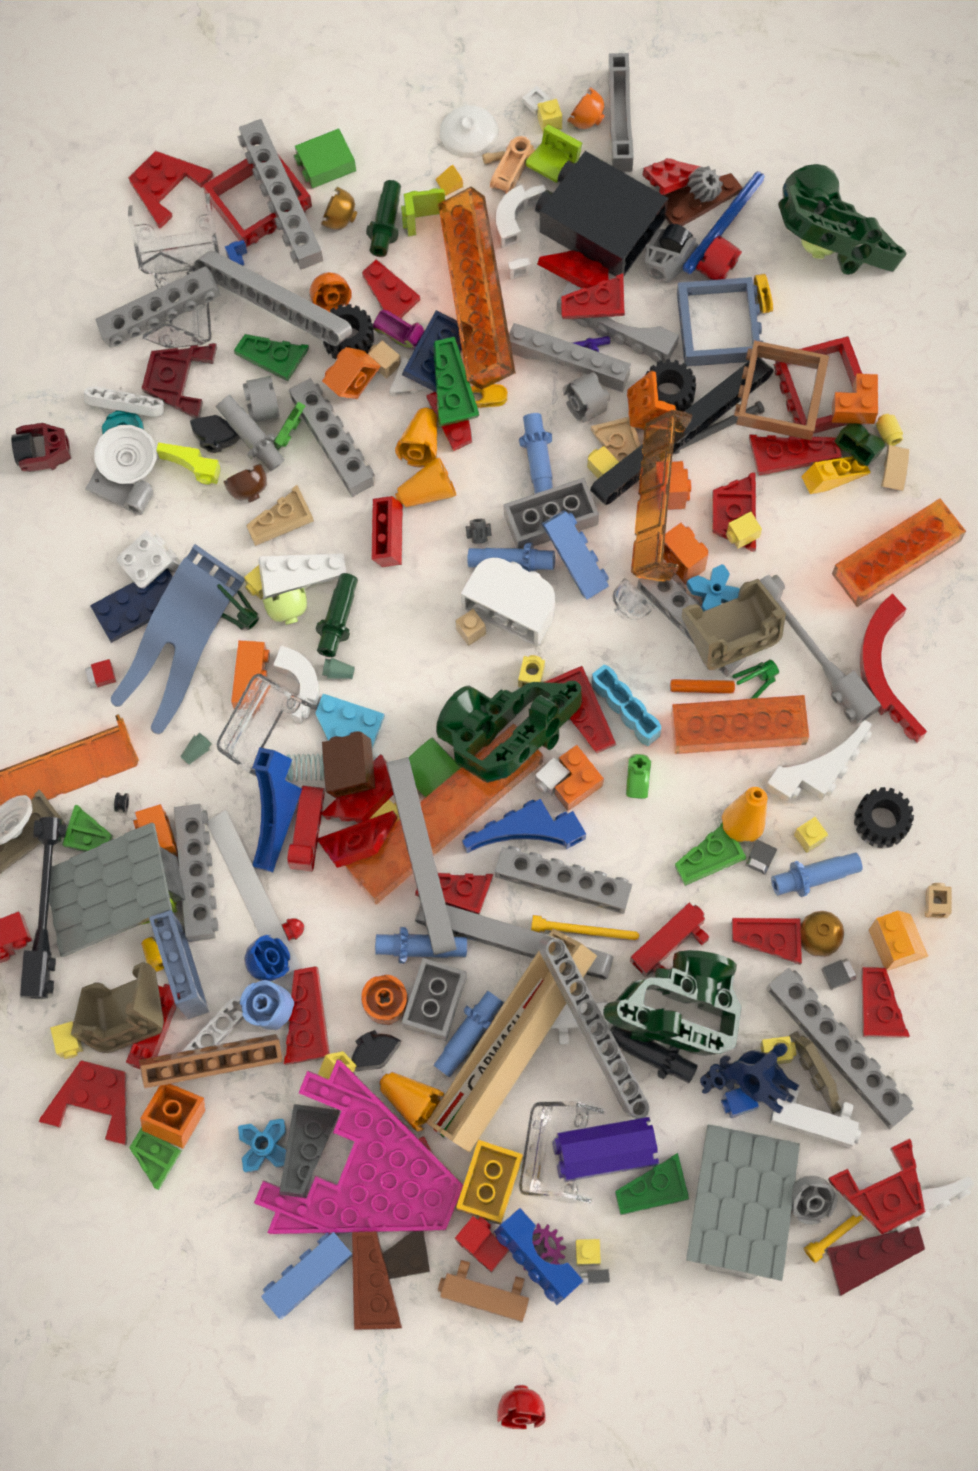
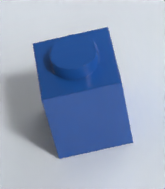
(738, 1103)

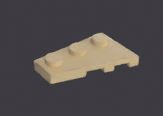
(617, 437)
(283, 517)

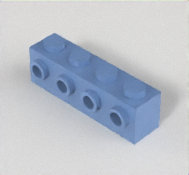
(575, 554)
(307, 1275)

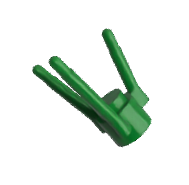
(764, 671)

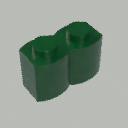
(861, 444)

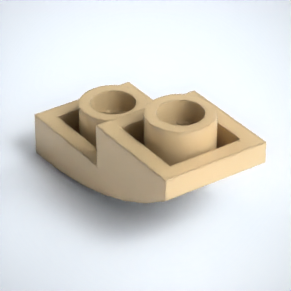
(895, 468)

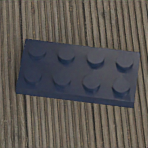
(421, 363)
(130, 606)

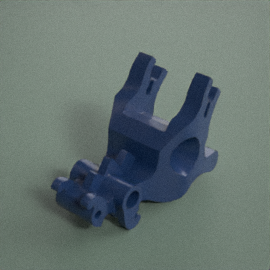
(756, 1074)

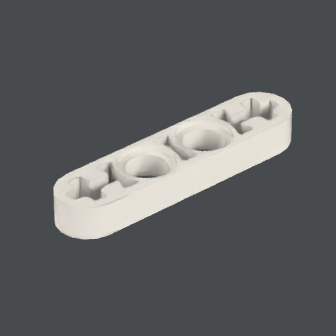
(123, 401)
(211, 1027)

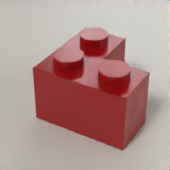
(13, 935)
(481, 1243)

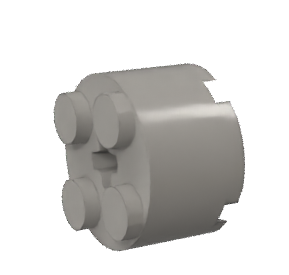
(586, 397)
(262, 399)

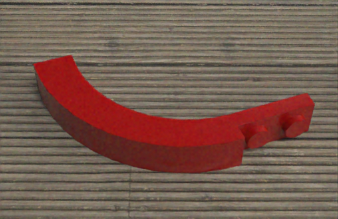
(872, 672)

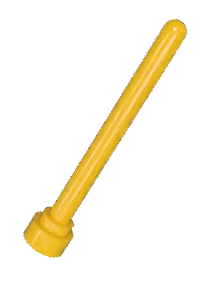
(540, 925)
(816, 1249)

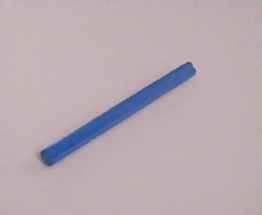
(724, 221)

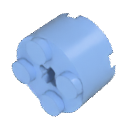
(278, 1006)

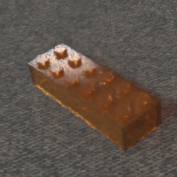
(898, 552)
(739, 724)

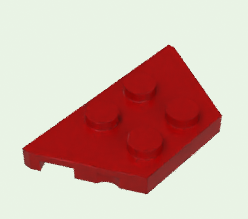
(668, 174)
(575, 268)
(732, 503)
(365, 804)
(358, 840)

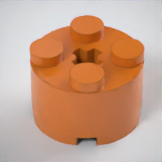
(382, 987)

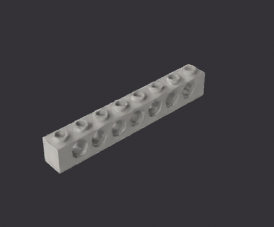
(256, 134)
(779, 990)

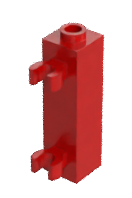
(669, 938)
(151, 1046)

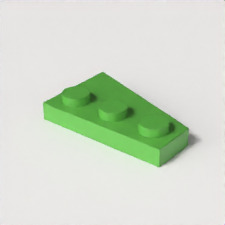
(709, 857)

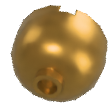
(339, 210)
(821, 933)

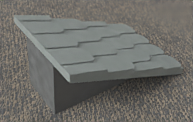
(112, 889)
(743, 1204)

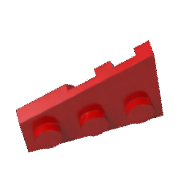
(770, 935)

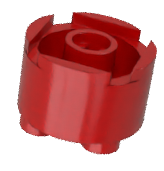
(719, 259)

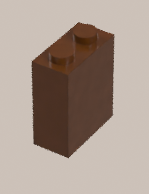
(348, 764)

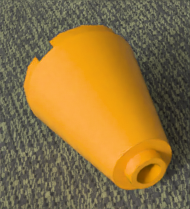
(419, 439)
(426, 485)
(746, 816)
(410, 1098)

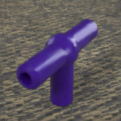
(592, 344)

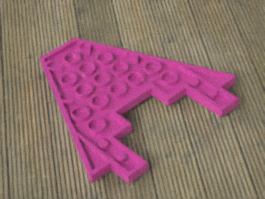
(387, 1179)

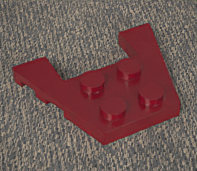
(168, 375)

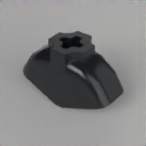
(213, 433)
(374, 1050)

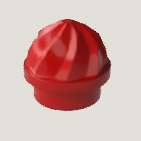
(293, 928)

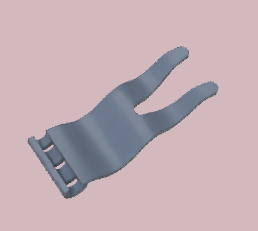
(185, 620)

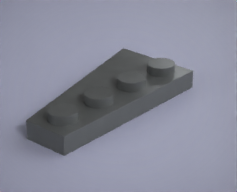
(306, 1141)

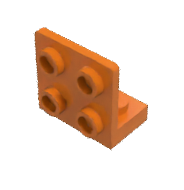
(644, 401)

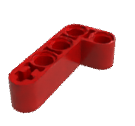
(307, 827)

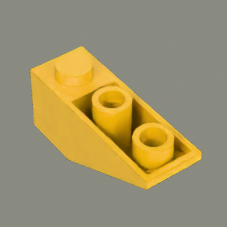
(833, 473)

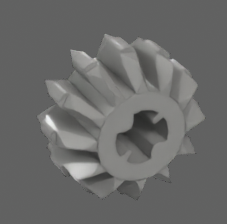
(705, 184)

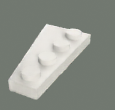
(292, 572)

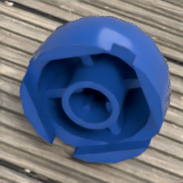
(267, 958)

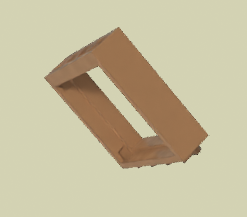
(790, 356)

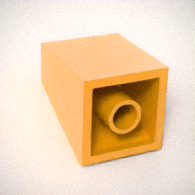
(897, 940)

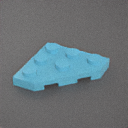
(342, 718)

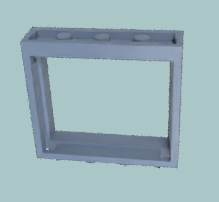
(716, 356)
(179, 964)

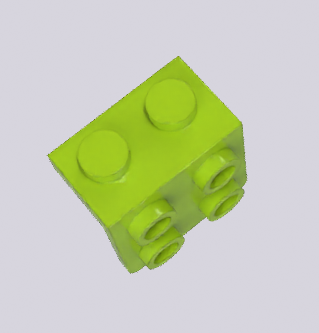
(554, 153)
(419, 205)

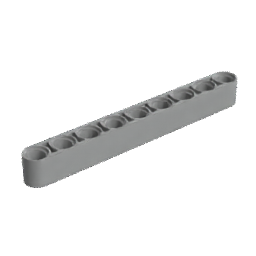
(275, 298)
(421, 856)
(508, 937)
(586, 1020)

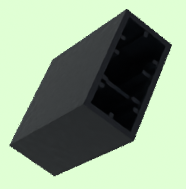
(601, 213)

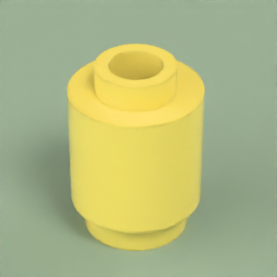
(889, 429)

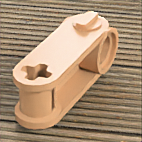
(512, 164)

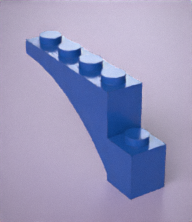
(277, 805)
(529, 823)

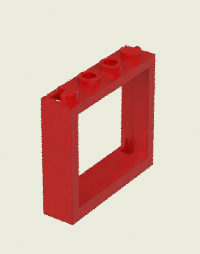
(235, 176)
(841, 345)

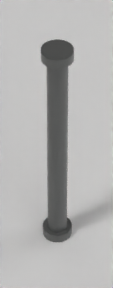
(758, 407)

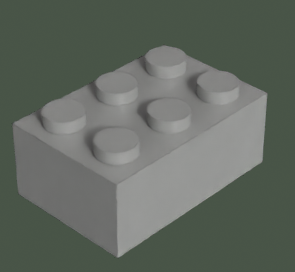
(434, 999)

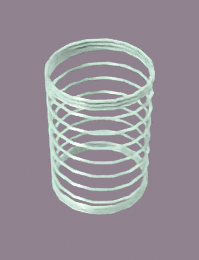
(290, 773)

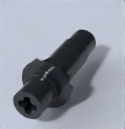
(663, 1058)

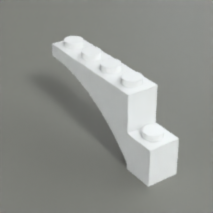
(819, 774)
(932, 1198)

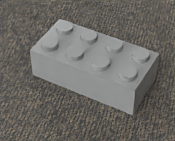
(527, 514)

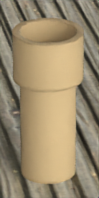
(489, 157)

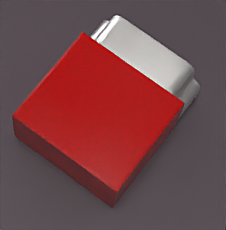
(100, 674)

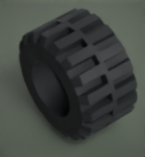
(359, 321)
(680, 376)
(891, 802)

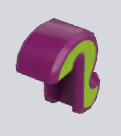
(398, 329)

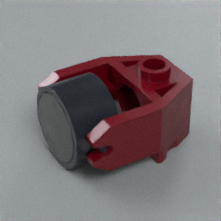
(56, 447)

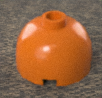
(588, 110)
(329, 291)

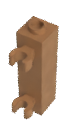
(482, 1296)

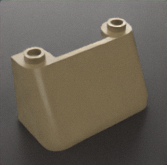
(736, 627)
(119, 1016)

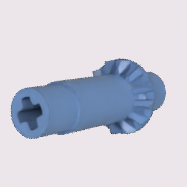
(536, 442)
(528, 558)
(802, 878)
(414, 945)
(468, 1033)

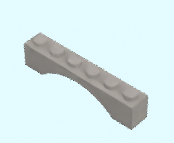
(620, 111)
(653, 342)
(535, 344)

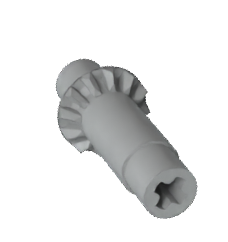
(250, 433)

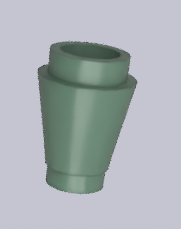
(337, 670)
(196, 748)

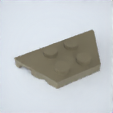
(821, 1077)

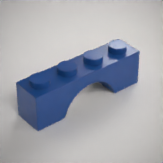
(554, 1279)

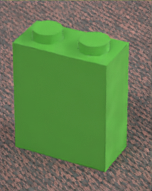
(324, 158)

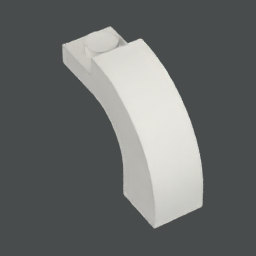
(508, 210)
(299, 668)

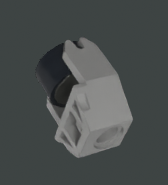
(669, 251)

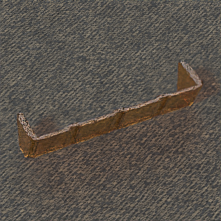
(654, 496)
(71, 765)

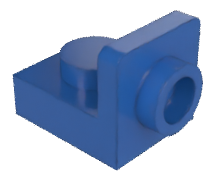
(235, 251)

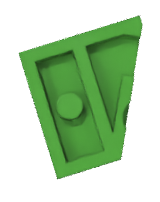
(291, 423)
(84, 832)
(154, 1156)

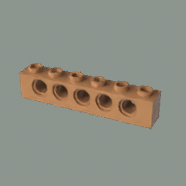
(210, 1061)

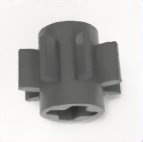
(478, 531)

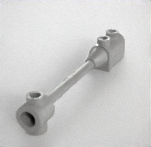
(847, 689)

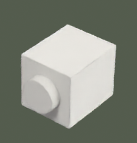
(550, 776)

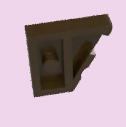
(407, 1256)

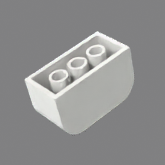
(510, 599)

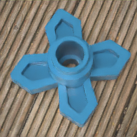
(715, 590)
(254, 1138)

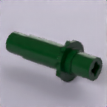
(382, 229)
(334, 628)

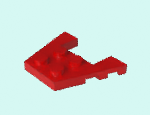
(159, 176)
(96, 1090)
(889, 1200)

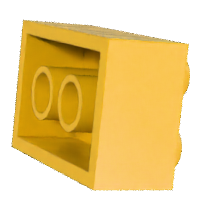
(489, 1182)

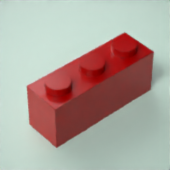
(387, 531)

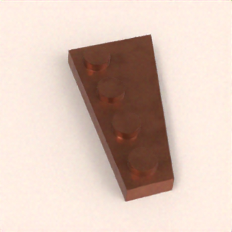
(684, 208)
(372, 1288)

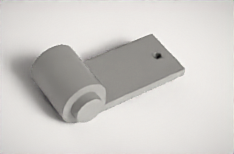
(129, 496)

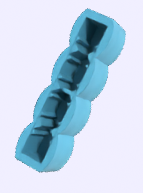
(621, 701)

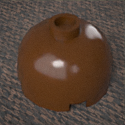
(247, 484)

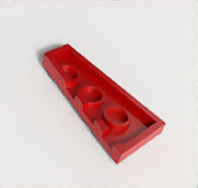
(783, 453)
(307, 1026)

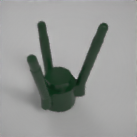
(246, 617)

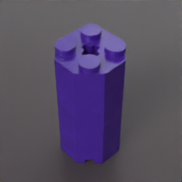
(605, 1149)

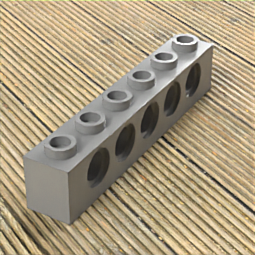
(164, 297)
(354, 481)
(664, 603)
(184, 818)
(528, 877)

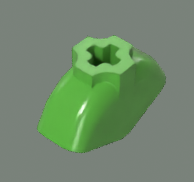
(638, 776)

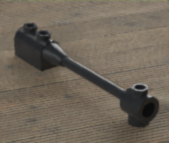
(38, 962)

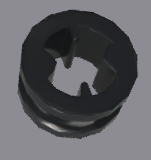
(121, 802)

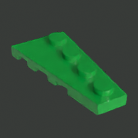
(453, 391)

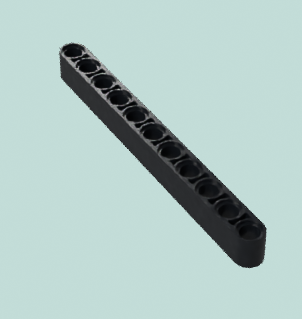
(703, 412)

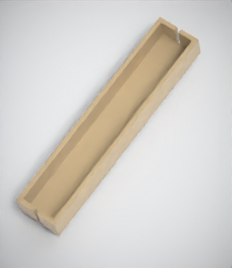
(515, 1049)

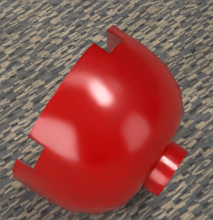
(521, 1407)

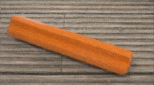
(702, 686)

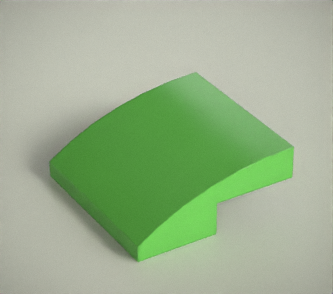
(431, 766)

